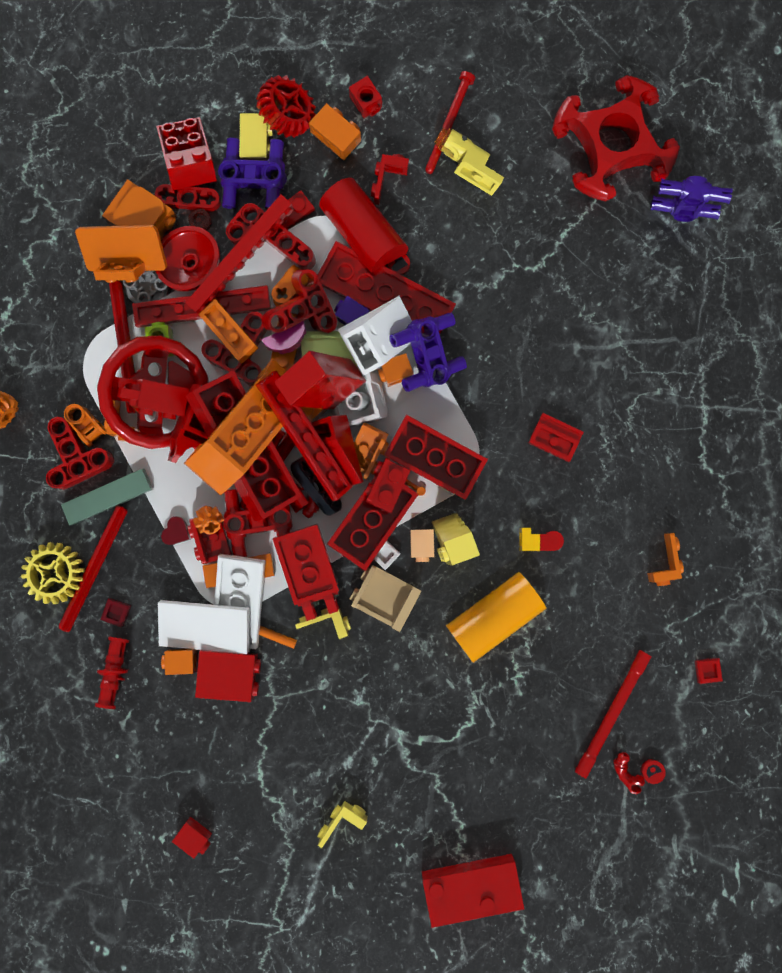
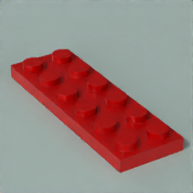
(348, 276)

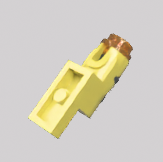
(470, 159)

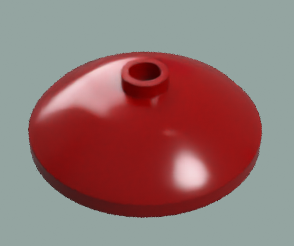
(183, 248)

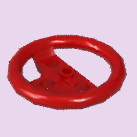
(156, 351)

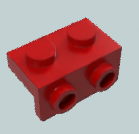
(209, 545)

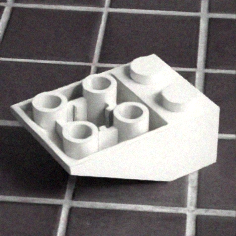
(369, 335)

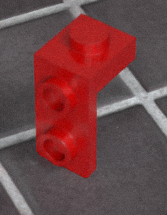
(393, 164)

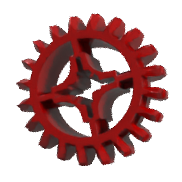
(278, 94)

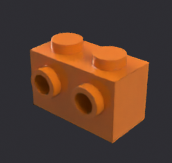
(335, 131)

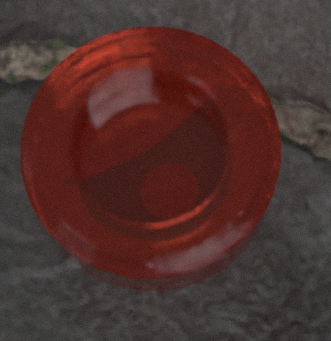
(200, 218)

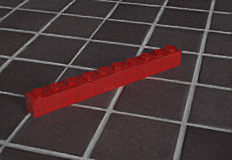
(240, 254)

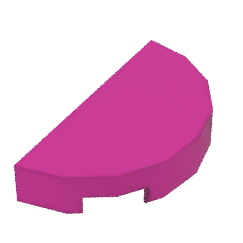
(287, 340)

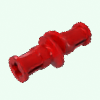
(111, 673)

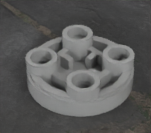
(146, 288)

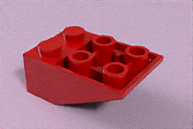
(186, 153)
(338, 439)

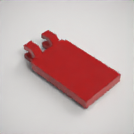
(307, 569)

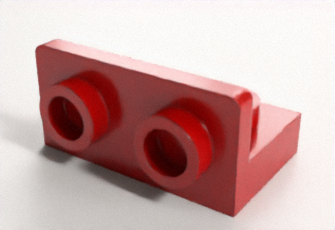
(387, 485)

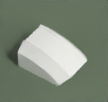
(365, 403)

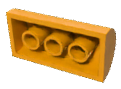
(496, 616)

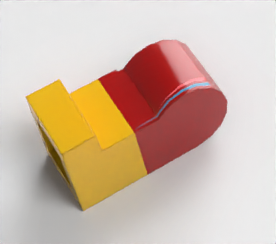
(539, 542)

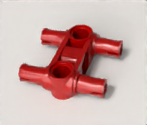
(248, 525)

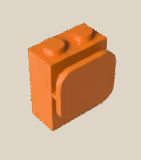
(139, 207)

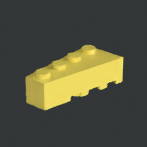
(454, 539)

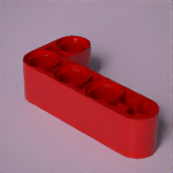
(280, 235)

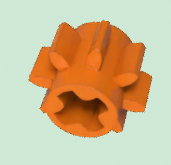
(208, 520)

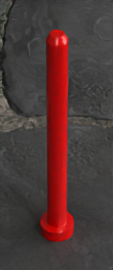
(466, 79)

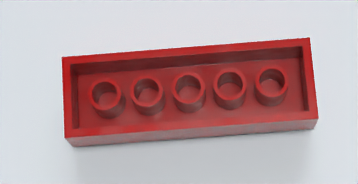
(267, 482)

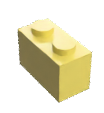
(254, 137)

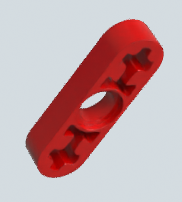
(204, 193)

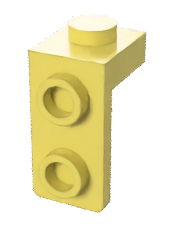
(341, 623)
(353, 814)

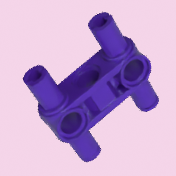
(252, 173)
(690, 198)
(428, 351)

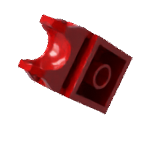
(186, 433)

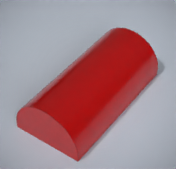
(362, 224)

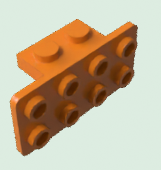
(121, 251)

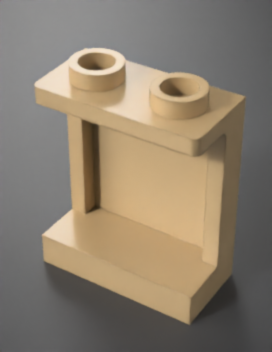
(385, 597)

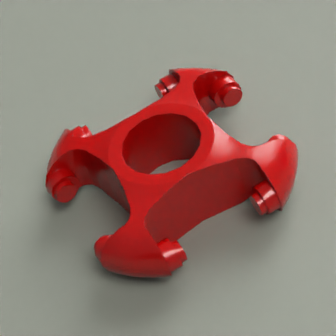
(629, 118)

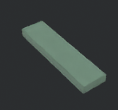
(107, 497)

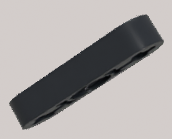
(302, 472)

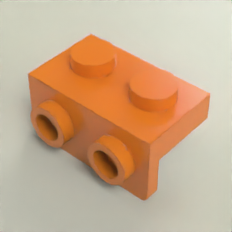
(368, 446)

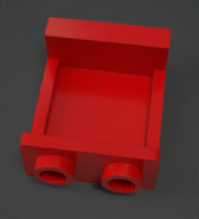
(227, 676)

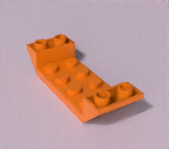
(237, 439)

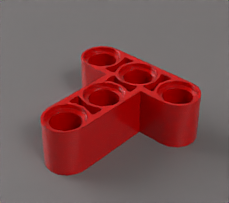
(304, 306)
(224, 355)
(72, 460)

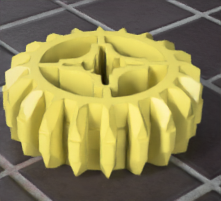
(35, 565)

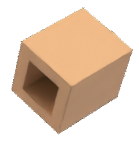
(422, 544)

